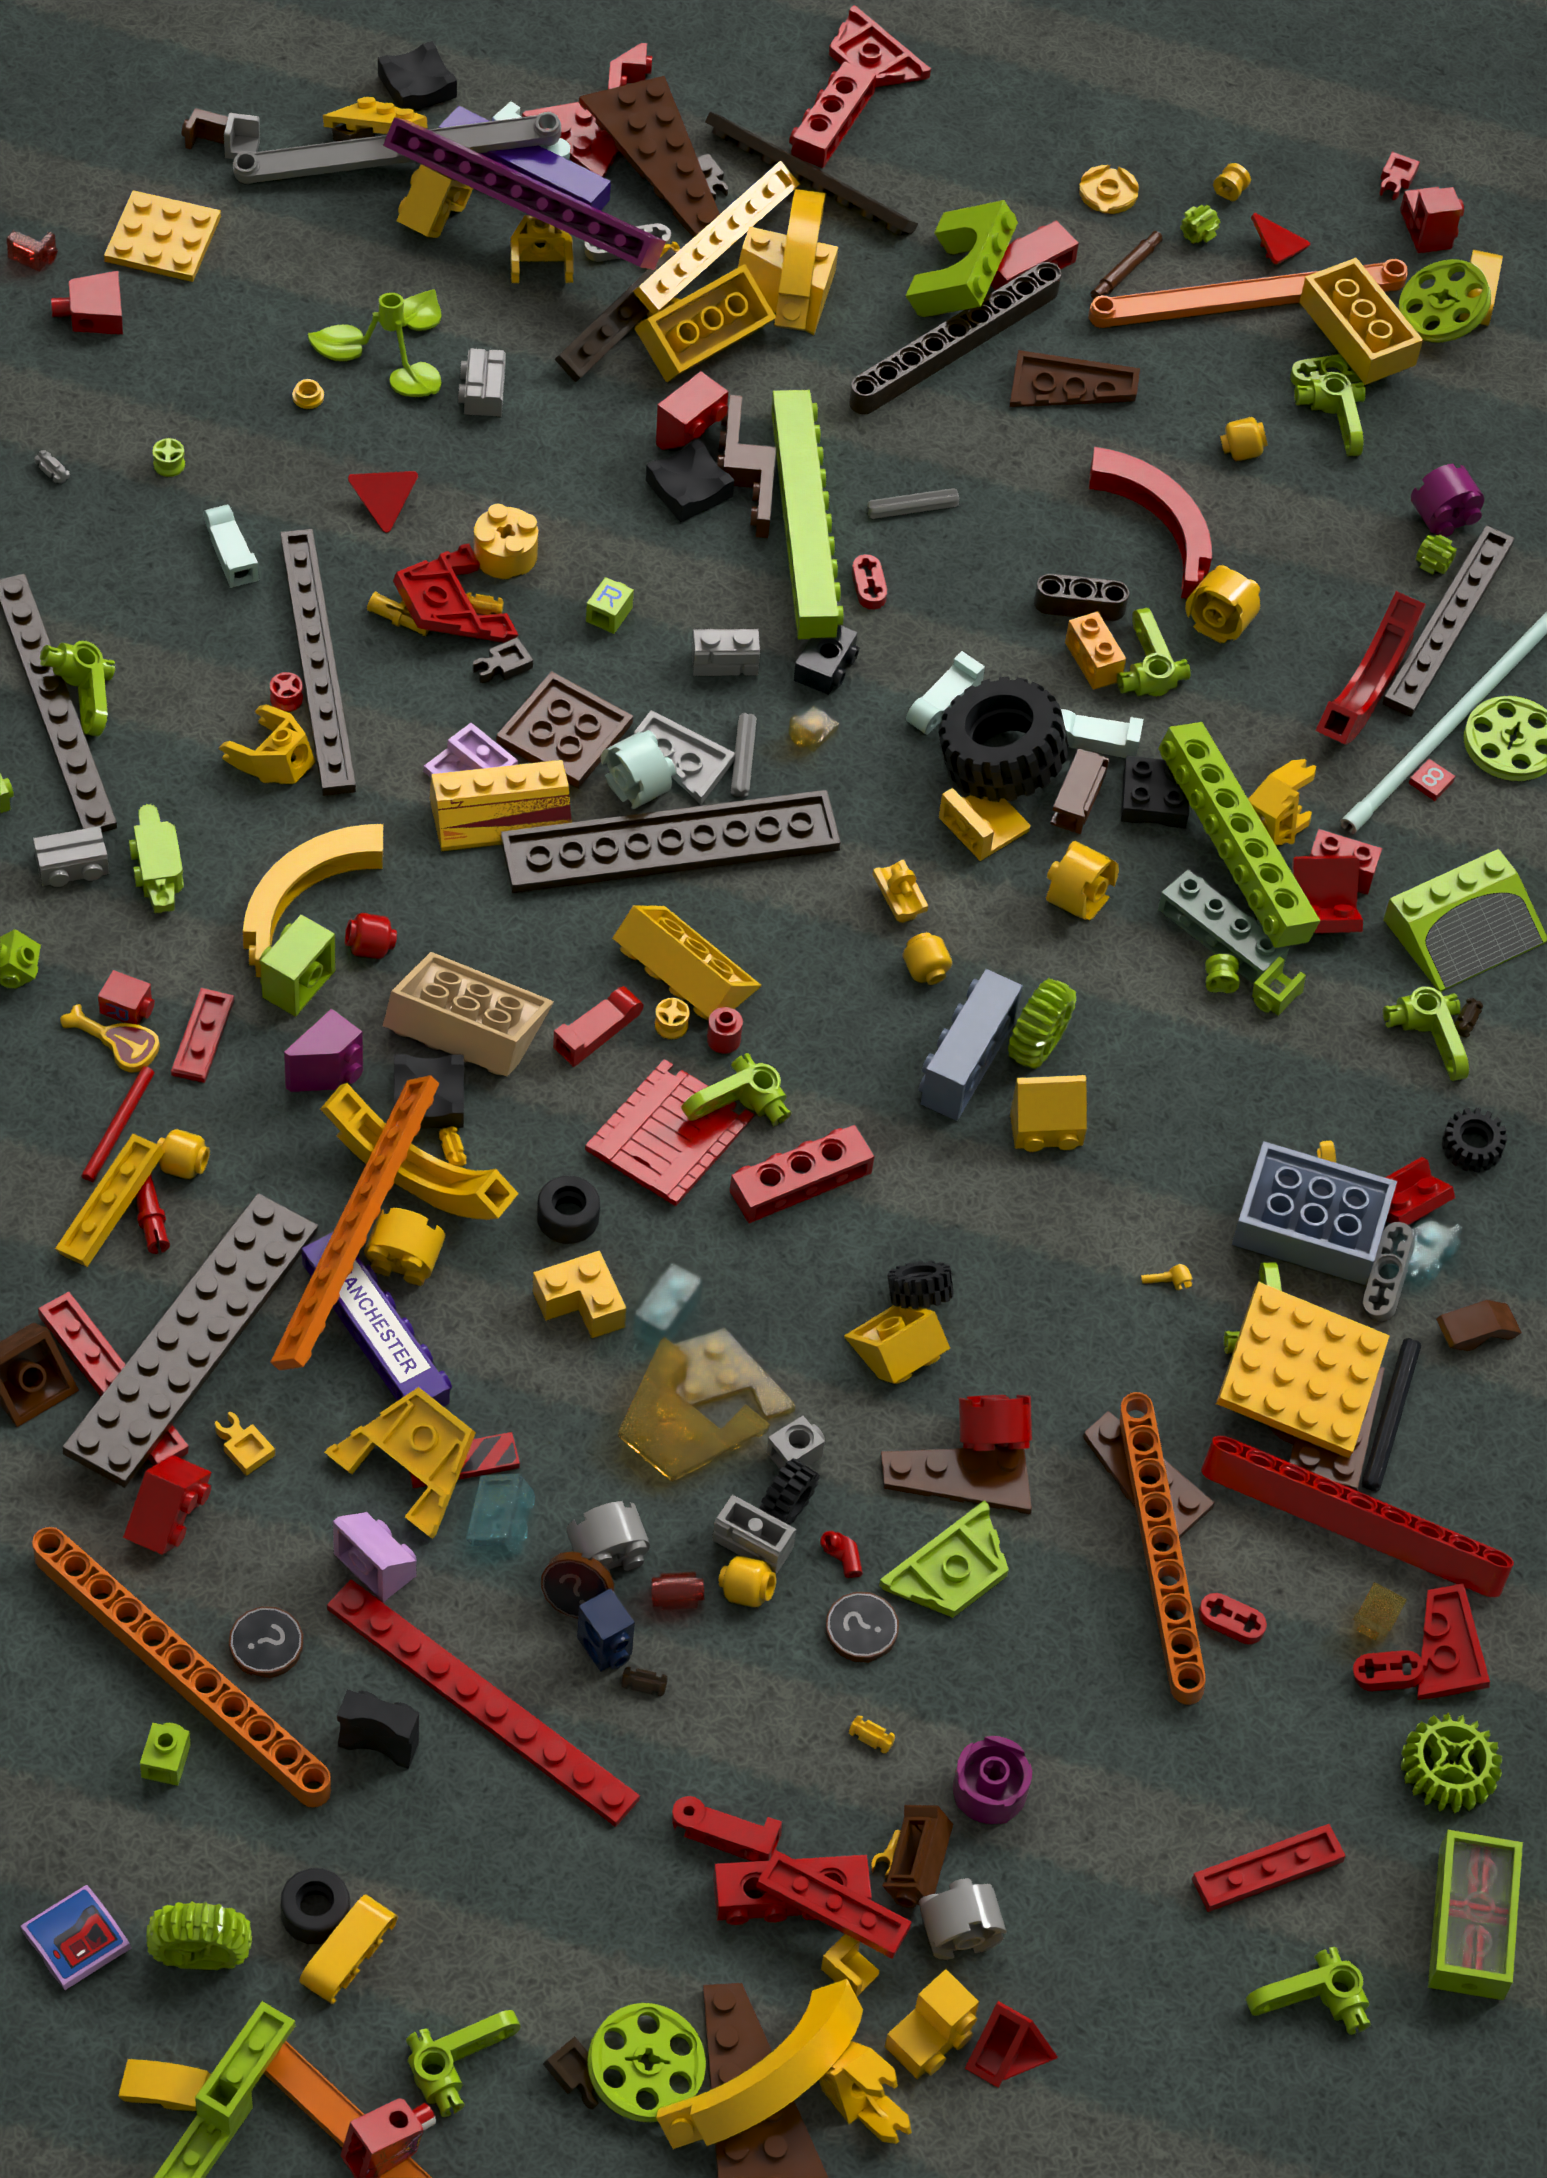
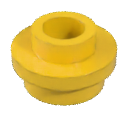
(308, 387)

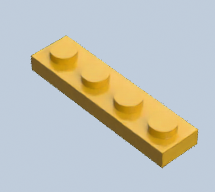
(110, 1200)

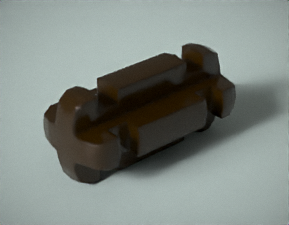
(1468, 1017)
(644, 1681)

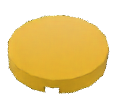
(1108, 197)

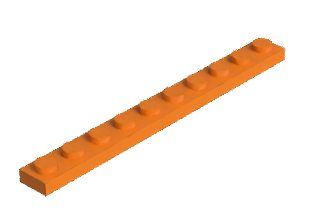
(354, 1224)

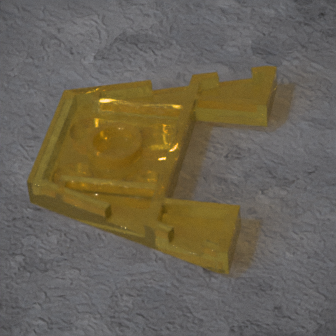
(721, 1369)
(671, 1430)

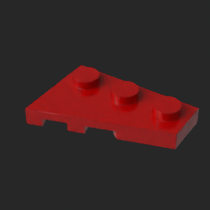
(1450, 1646)

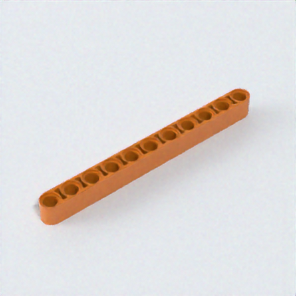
(185, 1681)

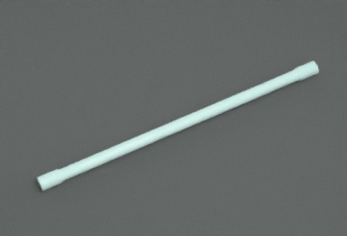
(1364, 810)

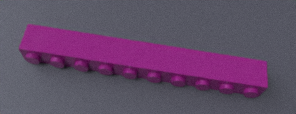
(524, 193)

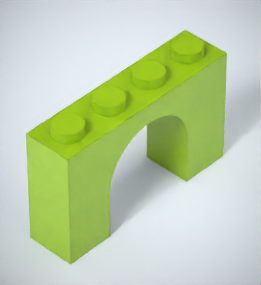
(978, 229)

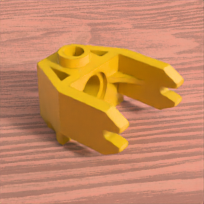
(523, 248)
(273, 757)
(1278, 801)
(858, 2092)

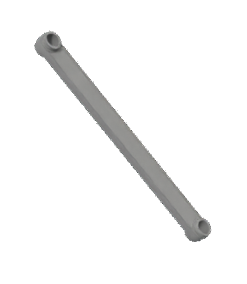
(371, 153)

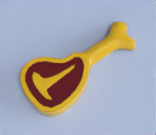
(130, 1043)

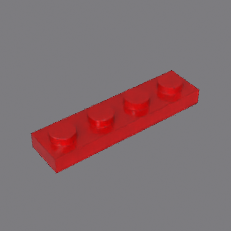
(1268, 1867)
(834, 1904)

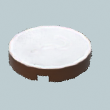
(573, 1581)
(862, 1626)
(266, 1642)

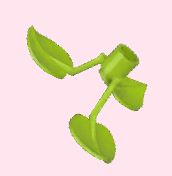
(417, 312)

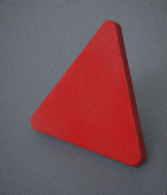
(1277, 240)
(384, 494)

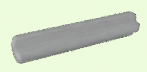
(913, 503)
(743, 755)

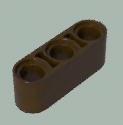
(1081, 596)

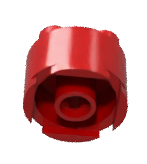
(995, 1420)

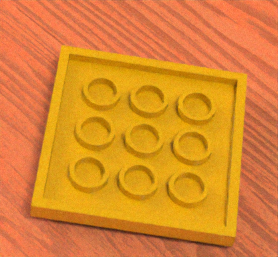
(1303, 1370)

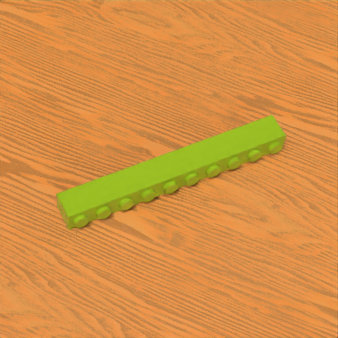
(805, 515)

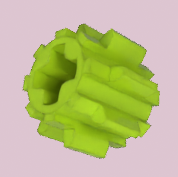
(1200, 224)
(1436, 554)

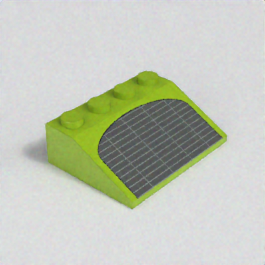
(1466, 920)

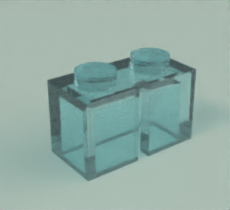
(660, 1312)

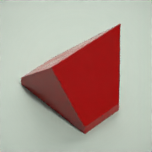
(1008, 2047)

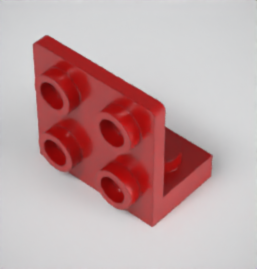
(1331, 889)

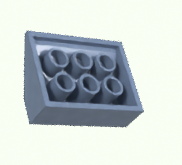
(1314, 1213)

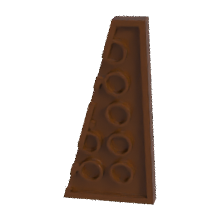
(656, 144)
(735, 2044)

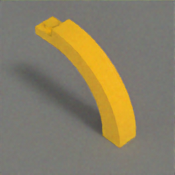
(799, 259)
(301, 868)
(441, 1184)
(776, 2079)

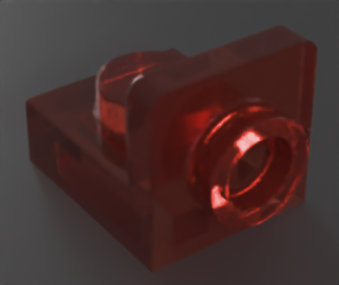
(32, 252)

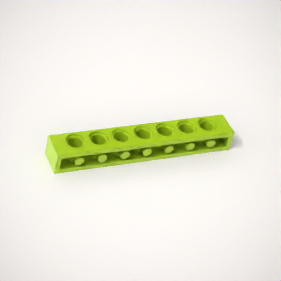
(1239, 835)

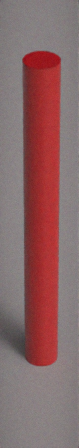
(118, 1124)

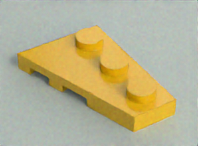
(371, 113)

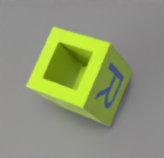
(609, 605)

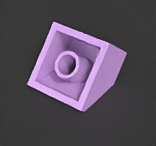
(373, 1554)

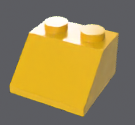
(1049, 1112)
(899, 1342)

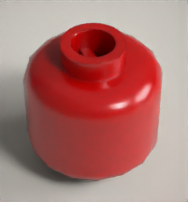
(370, 935)

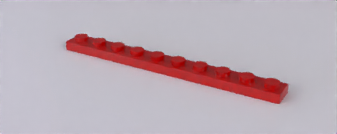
(483, 1703)

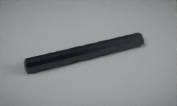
(1391, 1415)

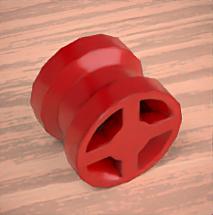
(284, 684)

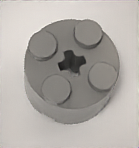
(611, 1536)
(962, 1919)

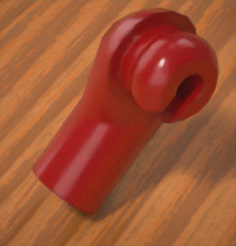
(844, 1550)

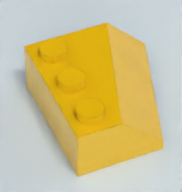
(764, 259)

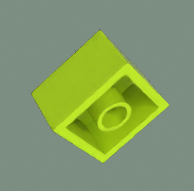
(297, 965)

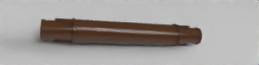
(1127, 265)

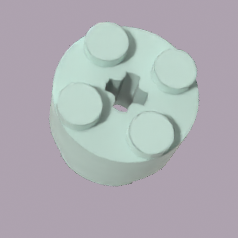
(638, 769)

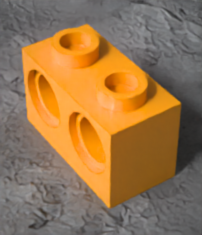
(1095, 650)

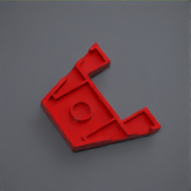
(441, 604)

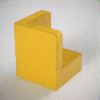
(845, 1962)

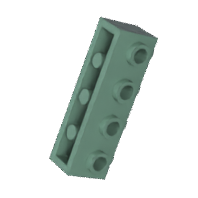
(1219, 924)

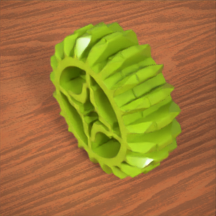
(1042, 1023)
(1467, 1786)
(199, 1936)

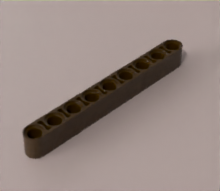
(954, 338)

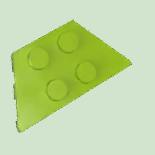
(953, 1566)

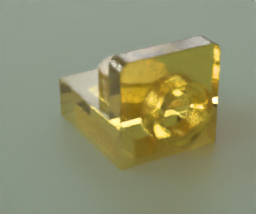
(812, 729)

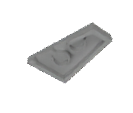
(696, 759)

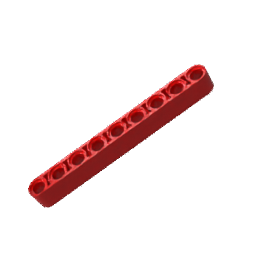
(1357, 1516)

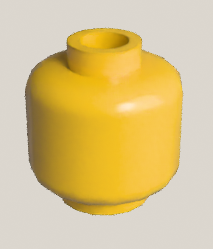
(1244, 439)
(927, 958)
(184, 1154)
(747, 1581)

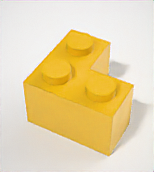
(431, 201)
(581, 1286)
(939, 2022)

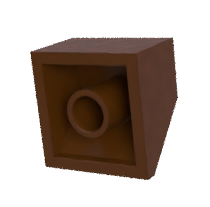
(32, 1374)

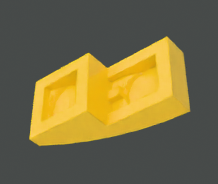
(162, 2083)

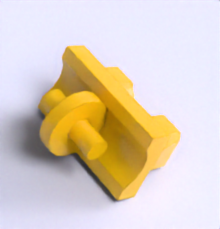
(901, 891)

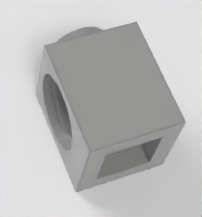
(797, 1432)

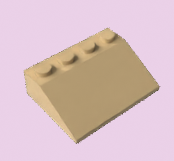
(466, 1013)

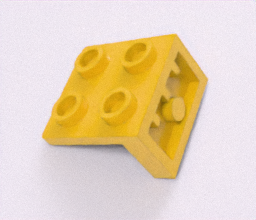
(981, 823)

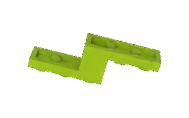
(227, 2094)

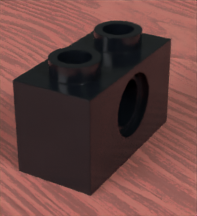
(825, 659)

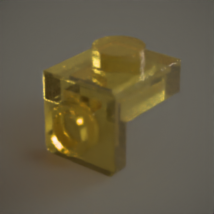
(1379, 1612)

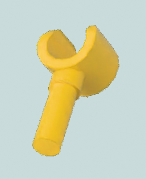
(1177, 1274)
(888, 1854)

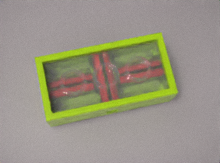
(1475, 1915)

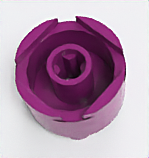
(1448, 500)
(988, 1799)

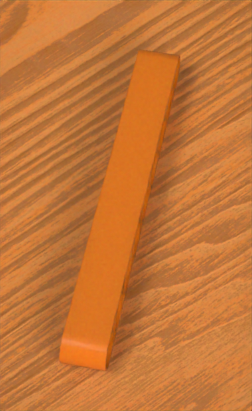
(1162, 1563)

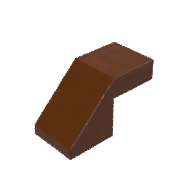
(1476, 1323)

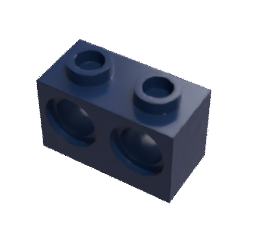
(606, 1630)

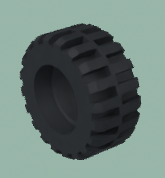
(997, 709)

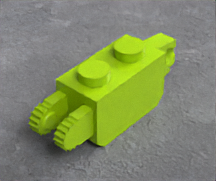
(158, 859)

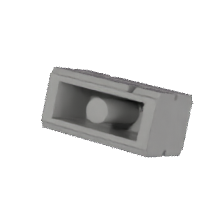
(484, 382)
(725, 652)
(71, 856)
(753, 1533)

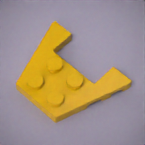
(424, 1441)

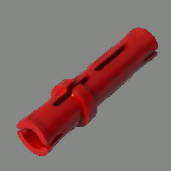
(151, 1217)

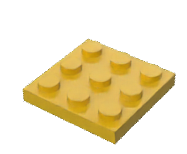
(162, 236)

